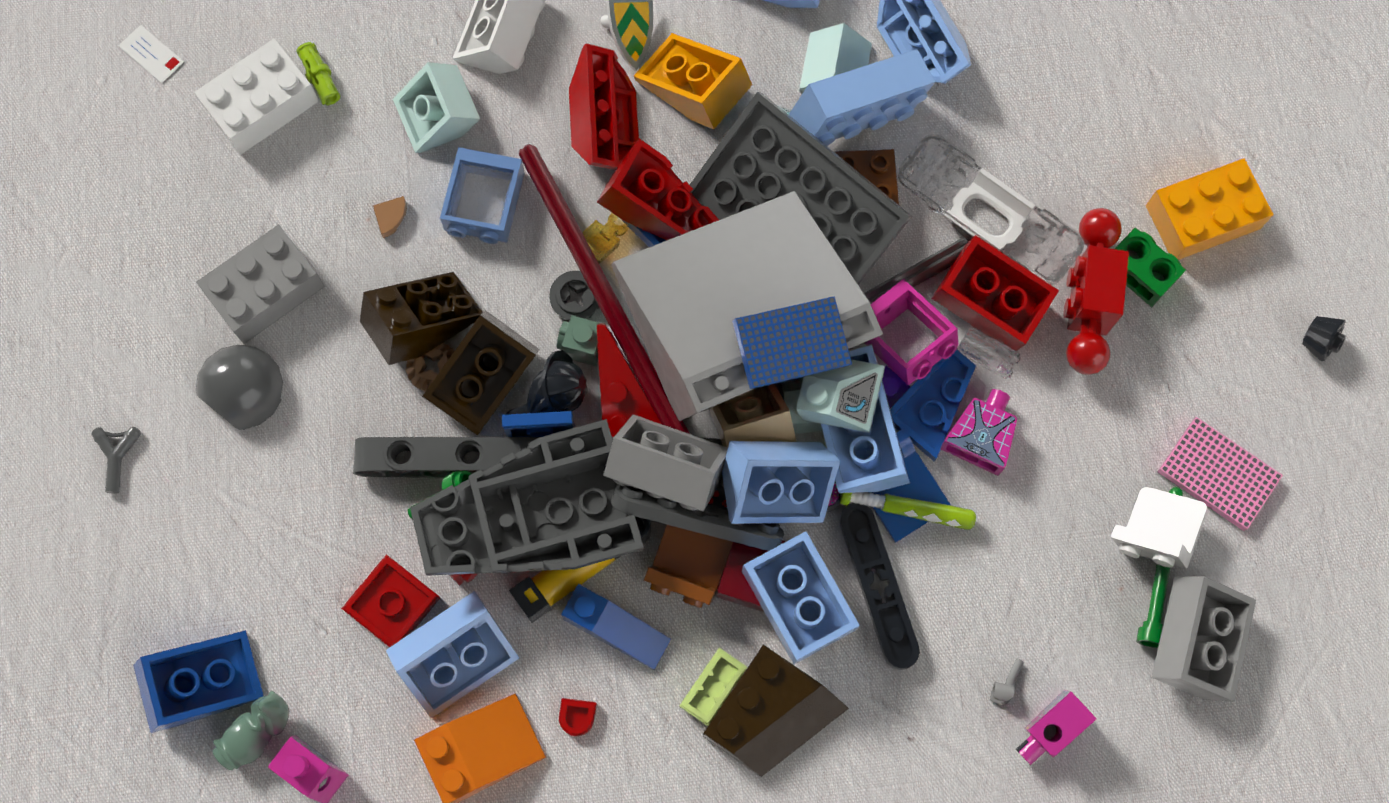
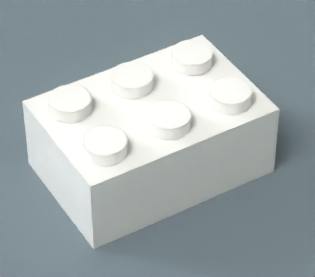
(257, 96)

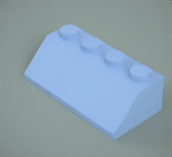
(868, 459)

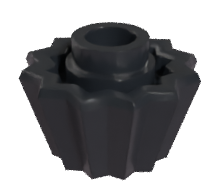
(1324, 337)

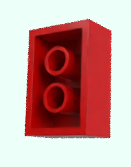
(995, 294)

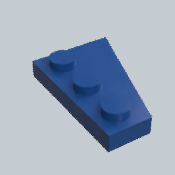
(932, 403)

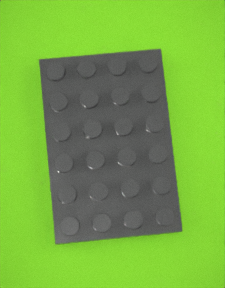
(775, 155)

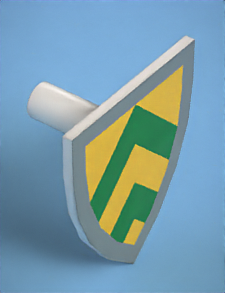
(631, 28)

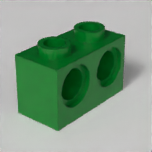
(1151, 258)

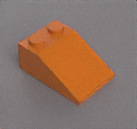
(479, 749)

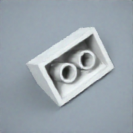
(498, 34)

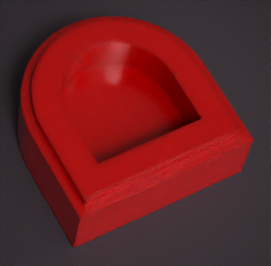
(577, 716)

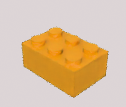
(1209, 209)

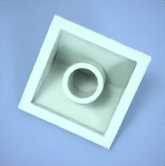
(833, 53)

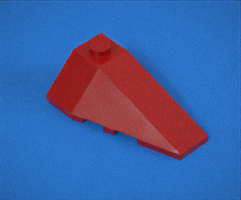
(652, 195)

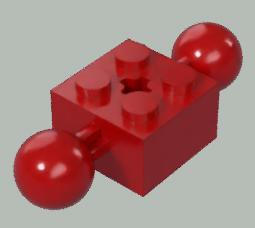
(1096, 291)

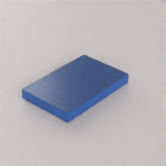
(792, 342)

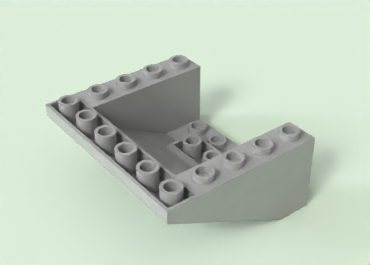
(727, 270)

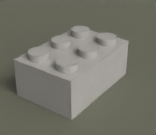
(260, 284)
(666, 463)
(1204, 638)

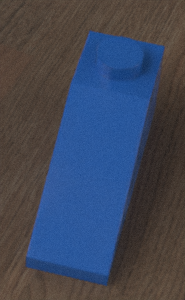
(615, 627)

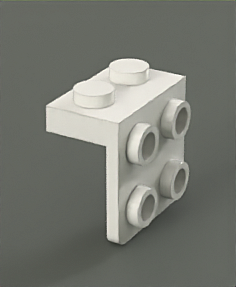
(1162, 528)

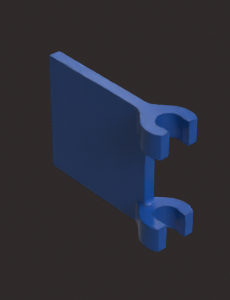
(921, 487)

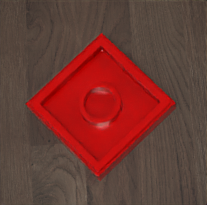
(391, 602)

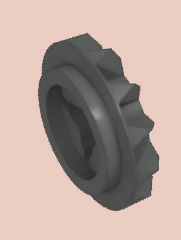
(560, 294)

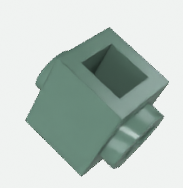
(579, 340)

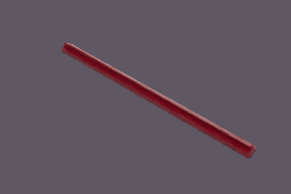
(600, 287)

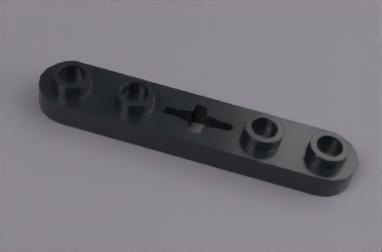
(888, 618)

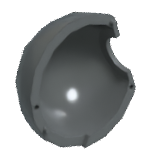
(241, 385)

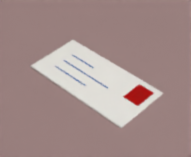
(151, 53)

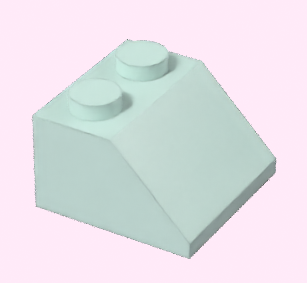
(436, 106)

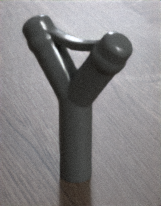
(115, 453)

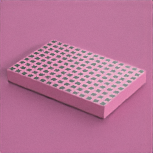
(1220, 474)

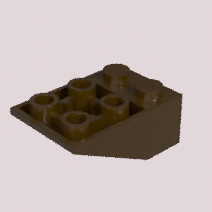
(417, 315)

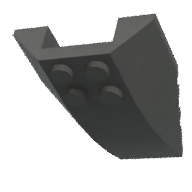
(529, 511)

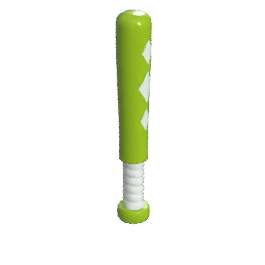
(918, 509)

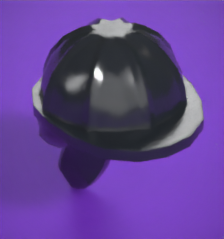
(556, 388)

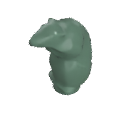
(251, 732)

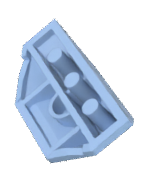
(924, 27)

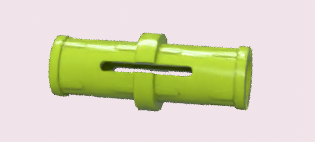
(318, 73)

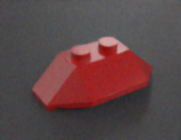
(602, 108)

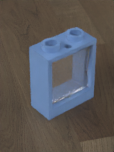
(482, 195)

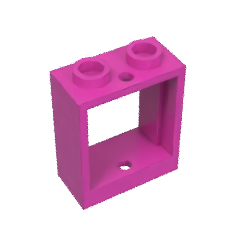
(892, 305)

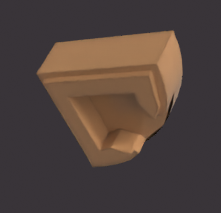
(390, 215)

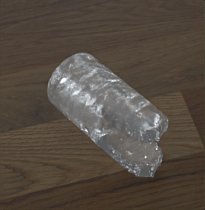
(988, 352)

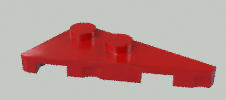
(619, 386)

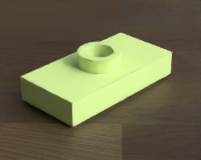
(713, 687)

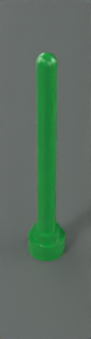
(1151, 630)

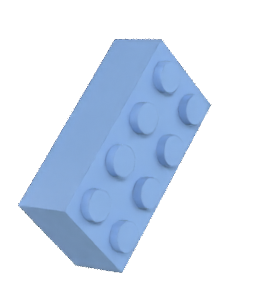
(864, 97)

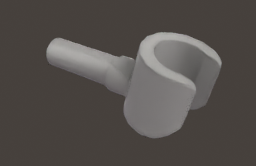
(1004, 693)

